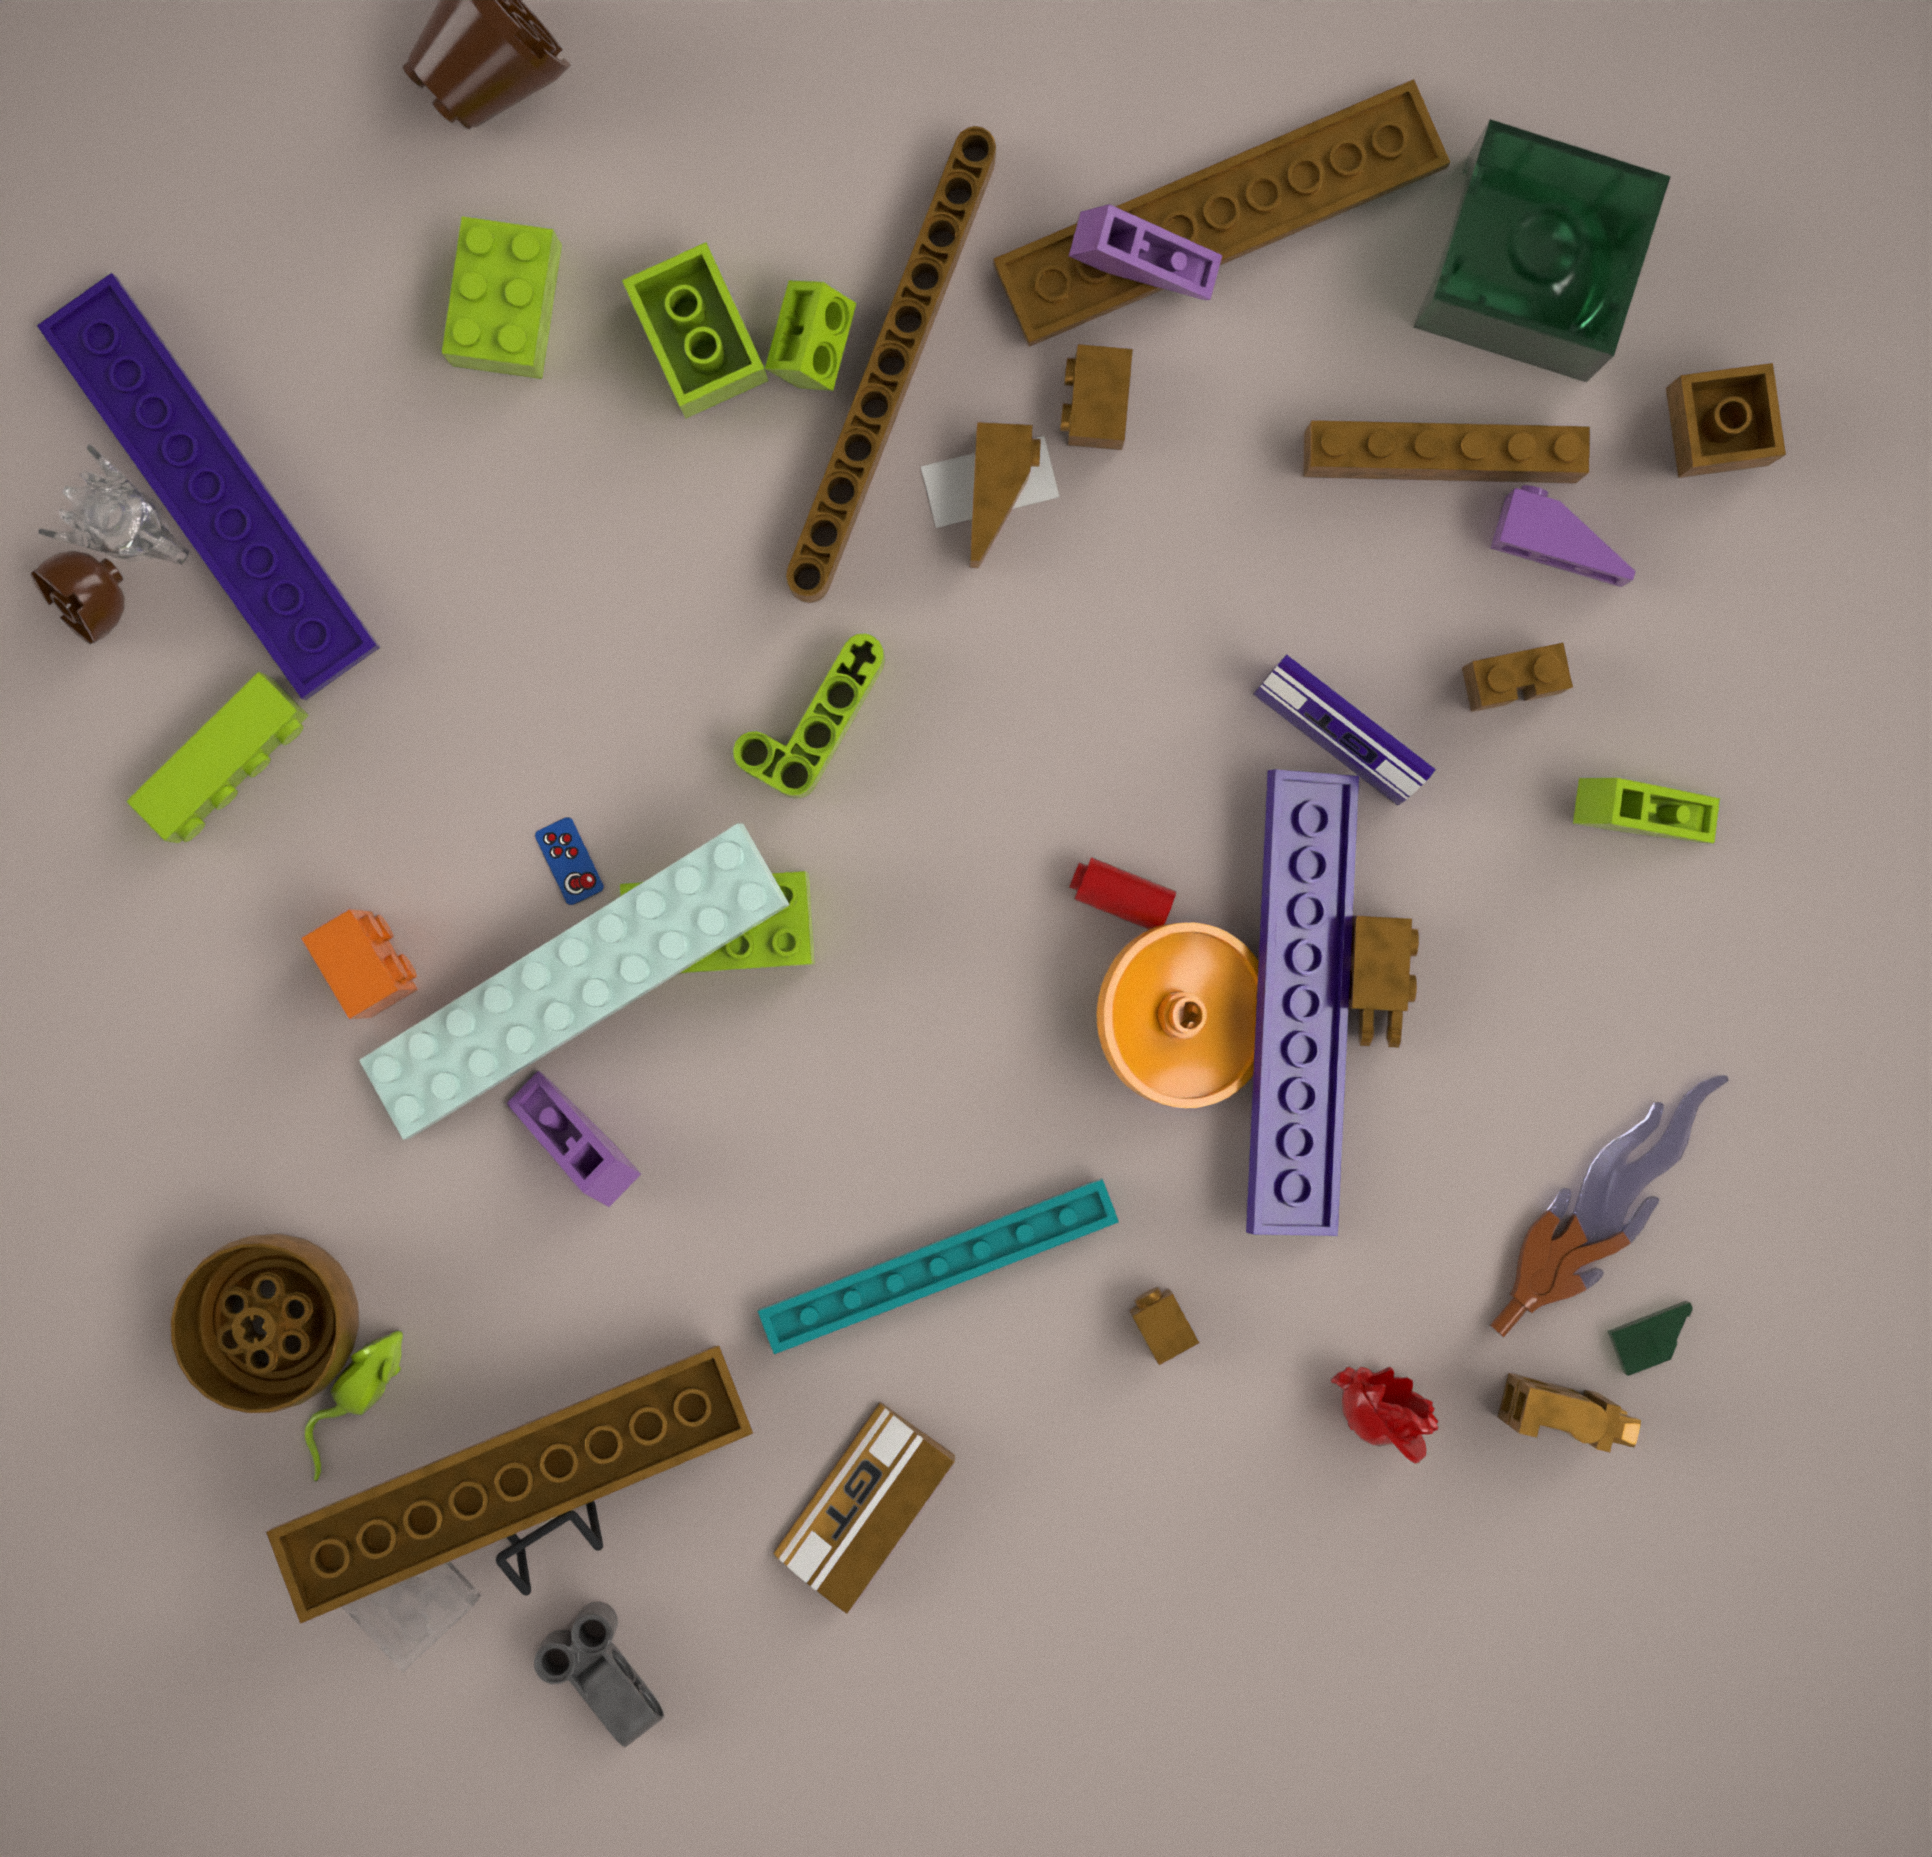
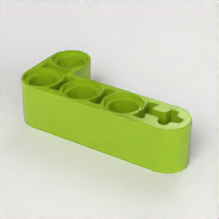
(818, 713)

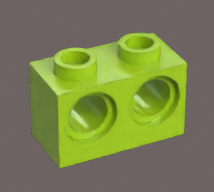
(810, 335)

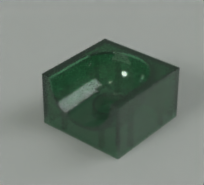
(1543, 252)

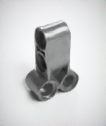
(601, 1675)

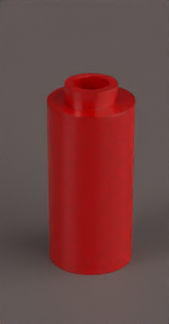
(1122, 894)

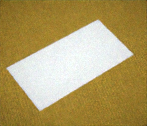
(952, 486)

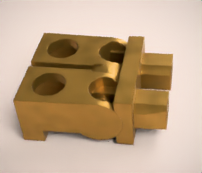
(1585, 1417)

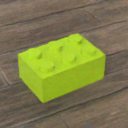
(501, 297)
(695, 330)

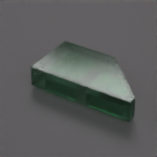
(1649, 1338)

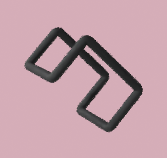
(518, 1546)

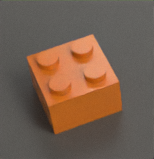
(361, 963)

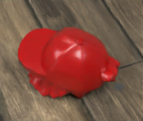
(1386, 1410)

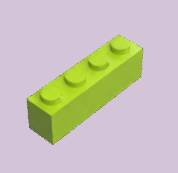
(218, 759)

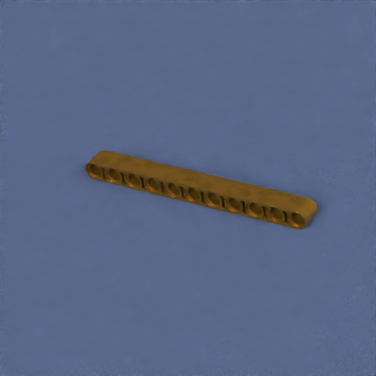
(893, 343)

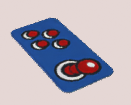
(569, 861)

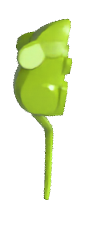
(359, 1384)

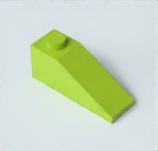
(1645, 809)

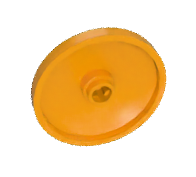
(1181, 1014)

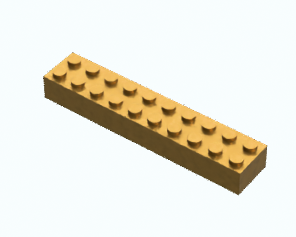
(508, 1483)

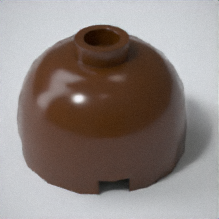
(83, 592)

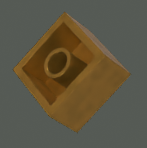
(1725, 420)

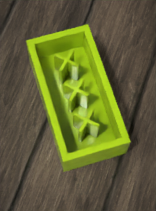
(776, 942)

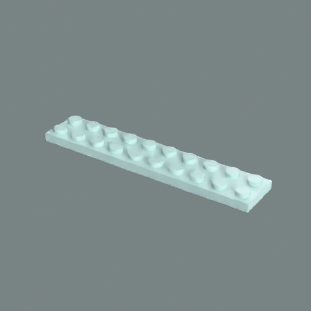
(574, 981)

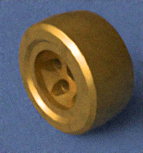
(222, 1359)

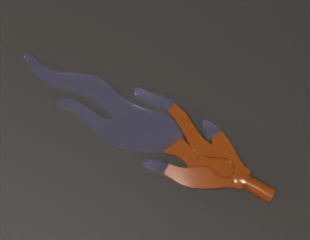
(1596, 1225)

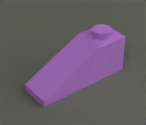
(1144, 252)
(1552, 535)
(573, 1140)

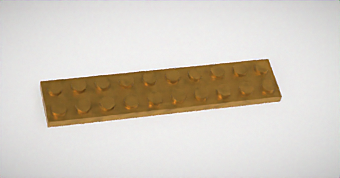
(1238, 205)

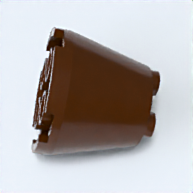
(483, 58)

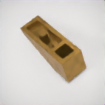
(1000, 474)

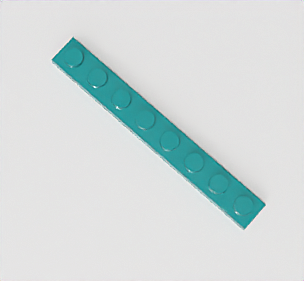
(938, 1266)

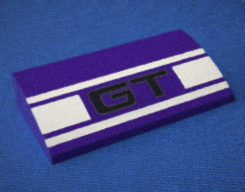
(1343, 731)

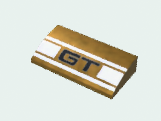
(864, 1507)

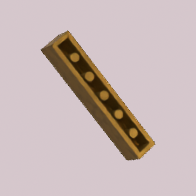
(1446, 451)

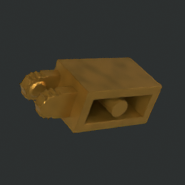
(1382, 973)

